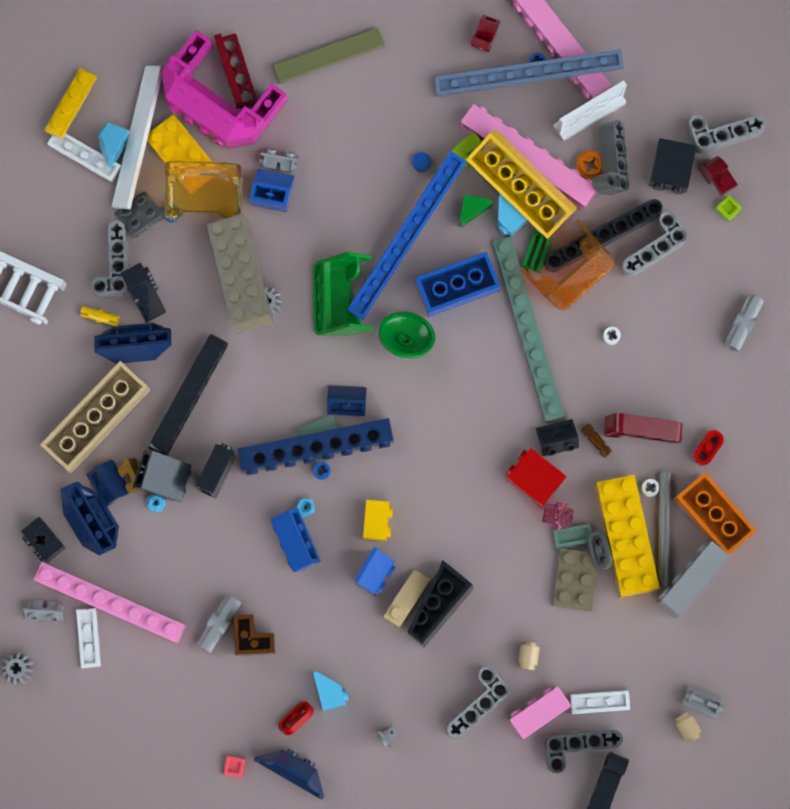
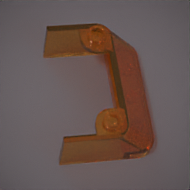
(581, 278)

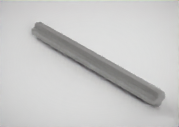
(664, 528)

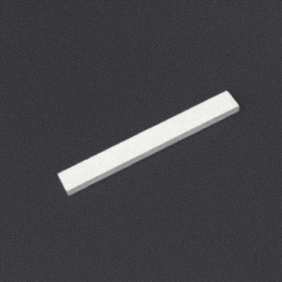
(137, 137)

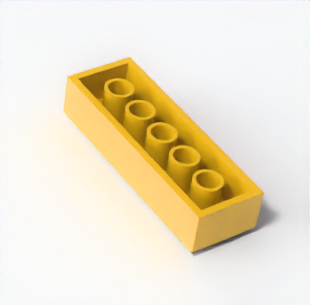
(521, 183)
(627, 536)

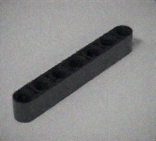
(609, 228)
(188, 395)

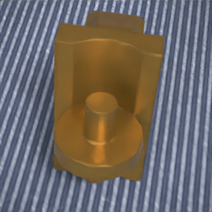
(129, 468)

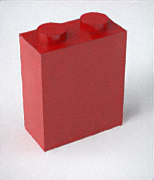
(535, 477)

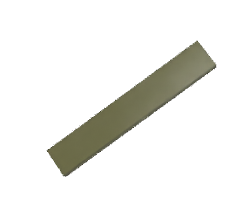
(328, 55)

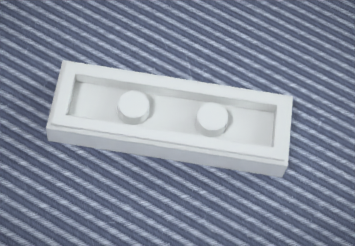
(88, 638)
(600, 702)

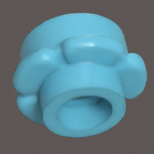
(305, 502)
(155, 507)

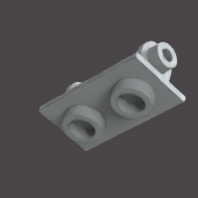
(286, 160)
(53, 612)
(703, 702)
(388, 736)

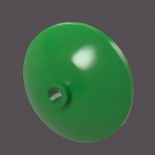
(406, 335)

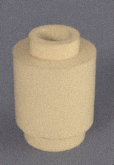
(528, 656)
(688, 727)

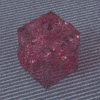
(558, 515)

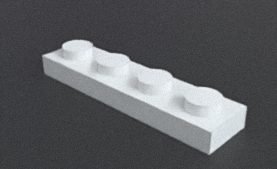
(84, 156)

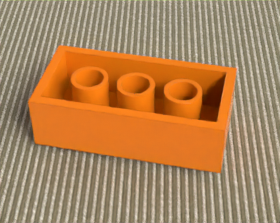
(714, 514)

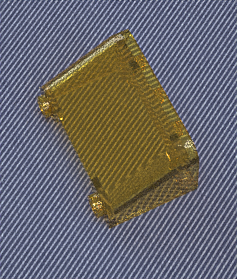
(202, 188)

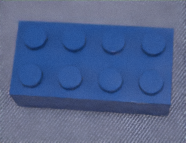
(457, 284)

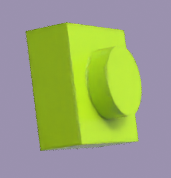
(728, 208)

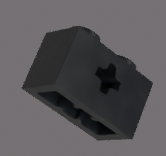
(52, 545)

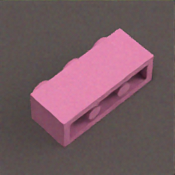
(539, 712)

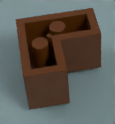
(247, 641)

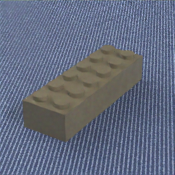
(239, 273)

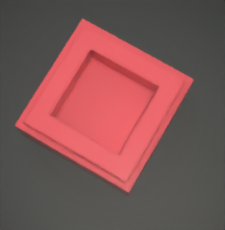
(234, 766)

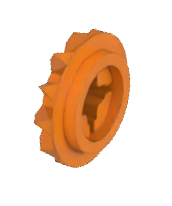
(587, 157)

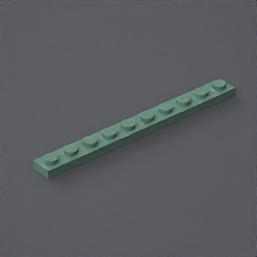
(528, 329)

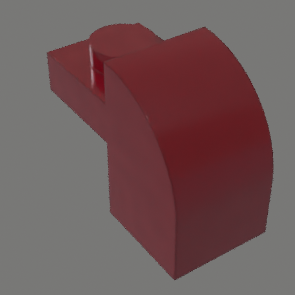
(485, 33)
(717, 172)

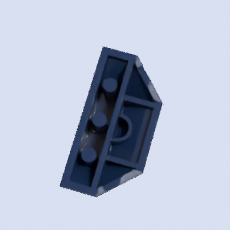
(133, 342)
(89, 518)
(294, 770)

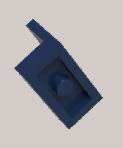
(346, 400)
(107, 482)

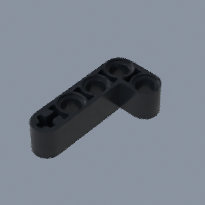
(608, 781)

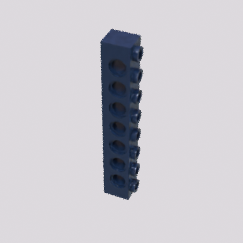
(381, 427)

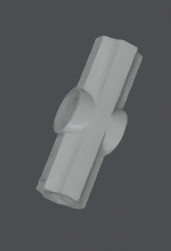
(744, 322)
(219, 623)

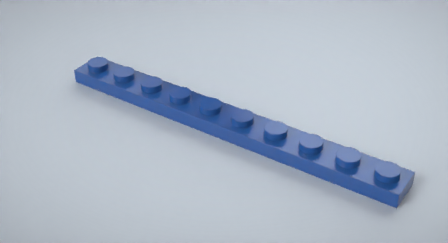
(406, 235)

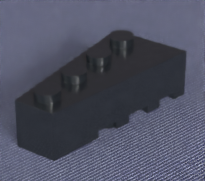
(143, 290)
(440, 602)

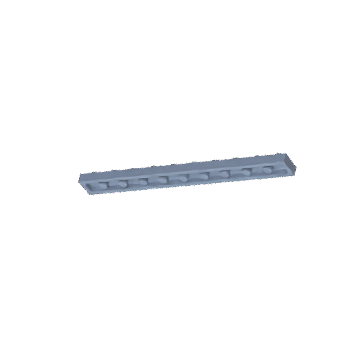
(529, 72)

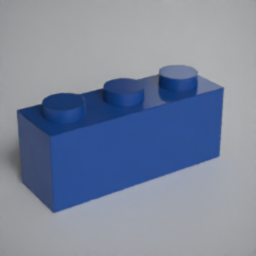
(295, 540)

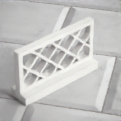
(591, 112)

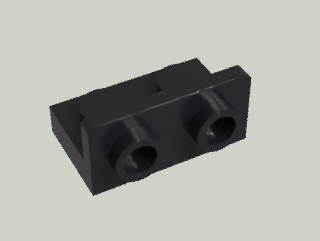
(557, 437)

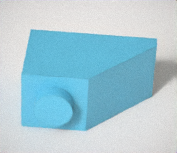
(112, 142)
(509, 218)
(330, 692)

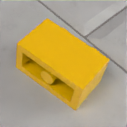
(376, 520)

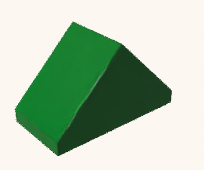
(473, 207)

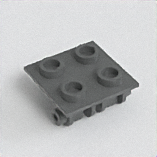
(141, 214)

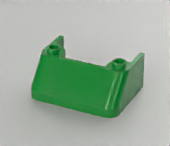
(333, 295)

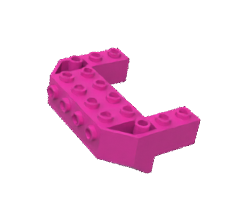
(206, 108)

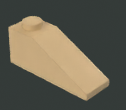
(406, 598)

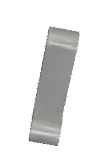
(726, 130)
(652, 249)
(114, 259)
(475, 706)

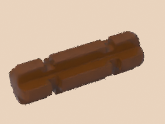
(596, 440)

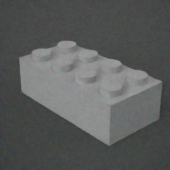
(695, 577)

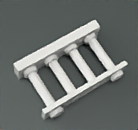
(36, 276)

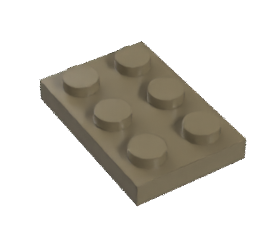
(575, 580)

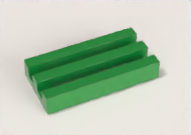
(542, 237)

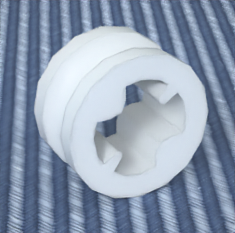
(606, 336)
(650, 482)

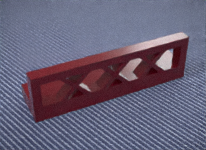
(231, 77)

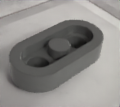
(599, 552)

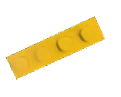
(70, 103)

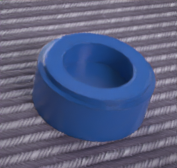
(421, 162)

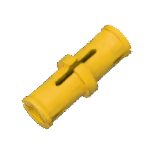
(99, 316)

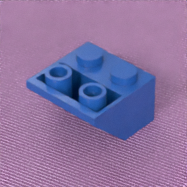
(271, 190)

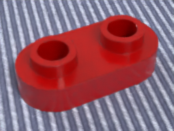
(708, 448)
(295, 718)

